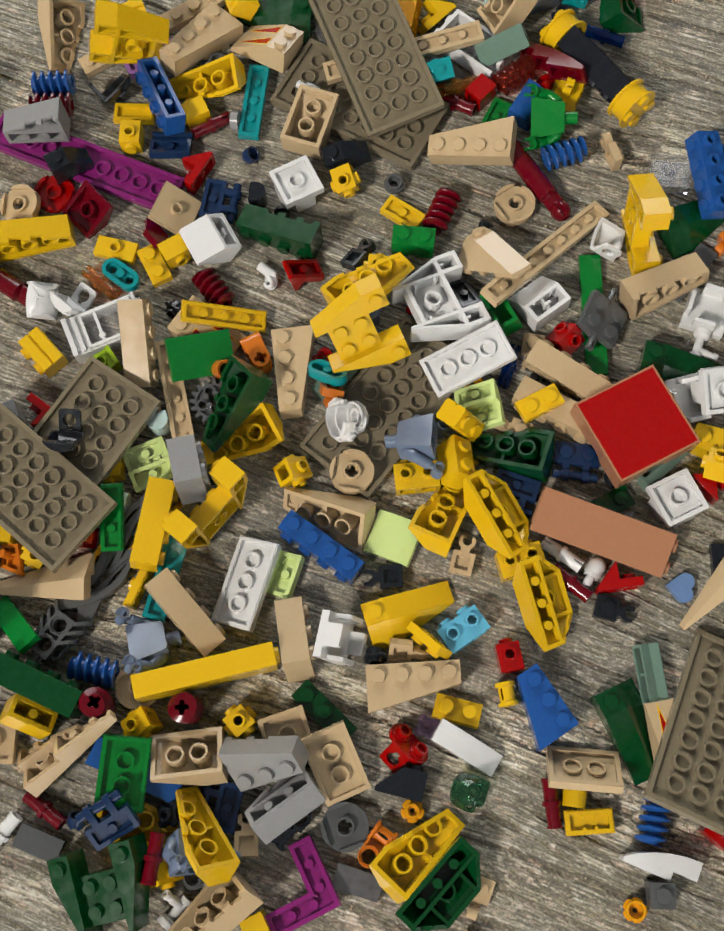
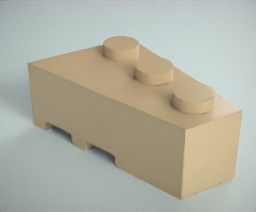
(294, 639)

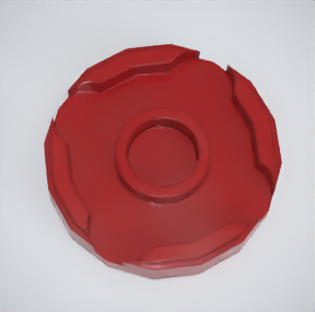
(54, 195)

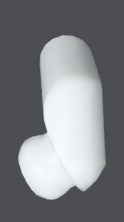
(270, 274)

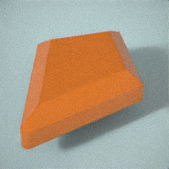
(11, 558)

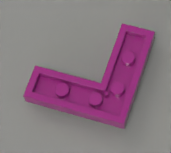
(321, 892)

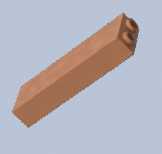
(603, 532)

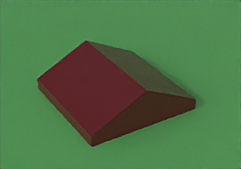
(88, 210)

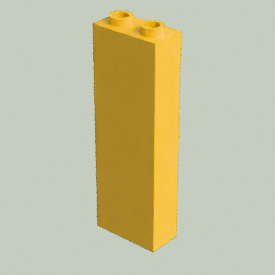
(205, 672)

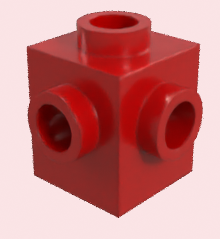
(566, 337)

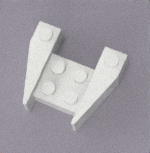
(435, 304)

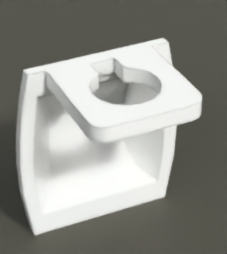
(607, 240)
(39, 301)
(70, 306)

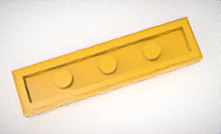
(223, 316)

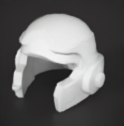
(346, 419)

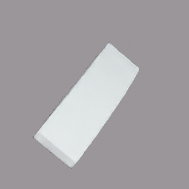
(466, 747)
(664, 864)

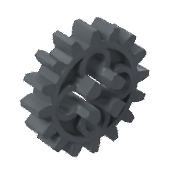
(201, 397)

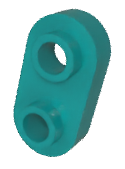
(122, 274)
(322, 371)

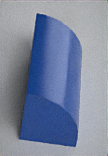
(522, 107)

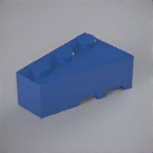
(544, 707)

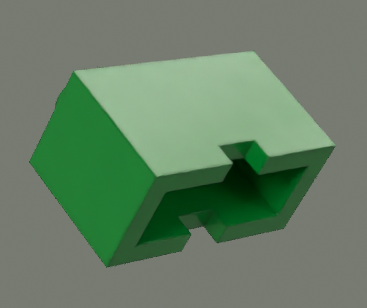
(413, 241)
(504, 315)

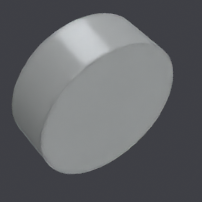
(234, 119)

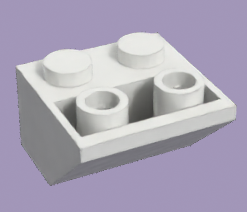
(211, 239)
(540, 302)

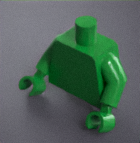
(547, 117)

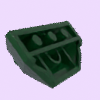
(444, 890)

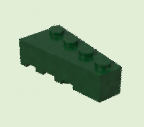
(280, 232)
(40, 686)

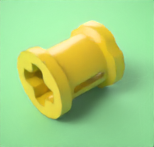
(506, 694)

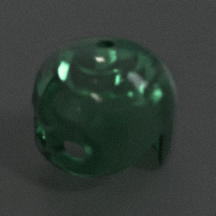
(469, 790)

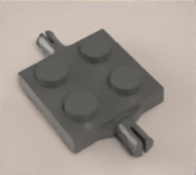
(602, 319)

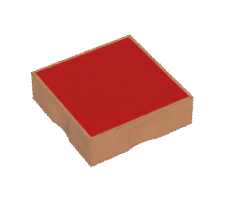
(634, 426)

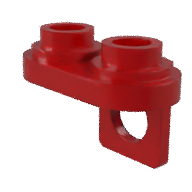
(406, 746)

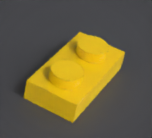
(401, 212)
(154, 265)
(539, 403)
(422, 636)
(457, 710)

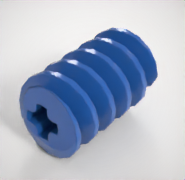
(51, 83)
(563, 152)
(92, 670)
(652, 825)

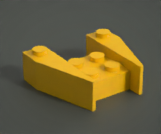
(125, 34)
(644, 212)
(354, 332)
(214, 511)

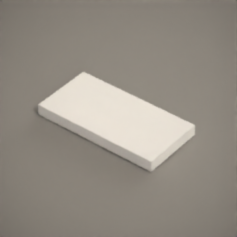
(468, 359)
(246, 583)

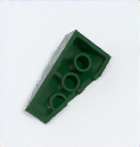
(687, 230)
(671, 361)

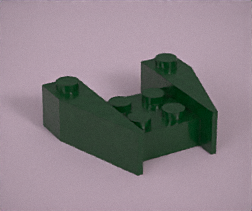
(104, 893)

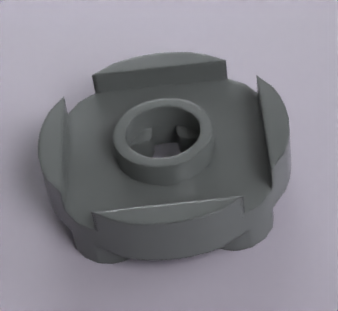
(338, 839)

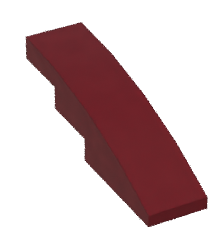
(555, 63)

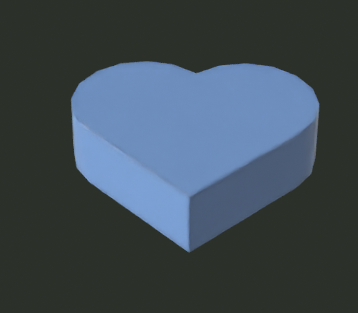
(681, 588)

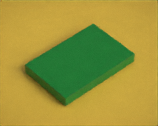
(194, 354)
(124, 767)

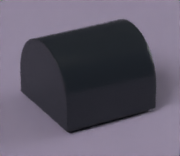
(257, 194)

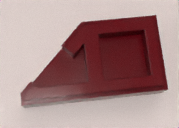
(154, 233)

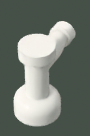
(702, 334)
(179, 905)

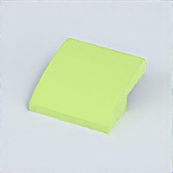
(483, 402)
(148, 460)
(391, 539)
(285, 575)

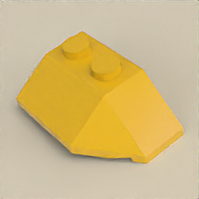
(496, 513)
(543, 601)

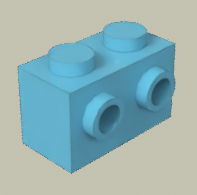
(462, 629)

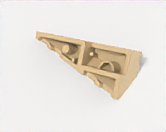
(69, 582)
(708, 599)
(50, 759)

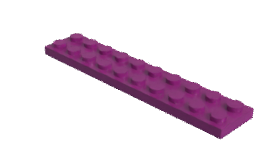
(112, 171)

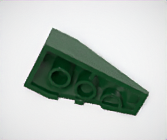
(289, 12)
(621, 16)
(239, 395)
(520, 452)
(626, 724)

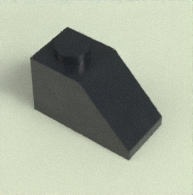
(343, 152)
(68, 162)
(405, 783)

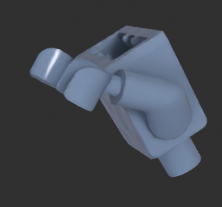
(418, 442)
(147, 642)
(174, 855)

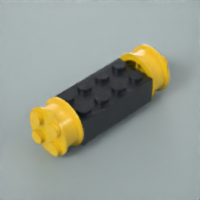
(626, 97)

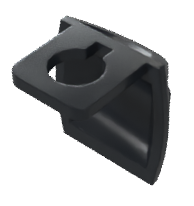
(114, 90)
(64, 438)

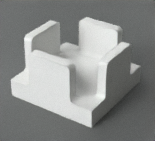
(297, 184)
(705, 310)
(709, 390)
(681, 391)
(676, 499)
(337, 640)

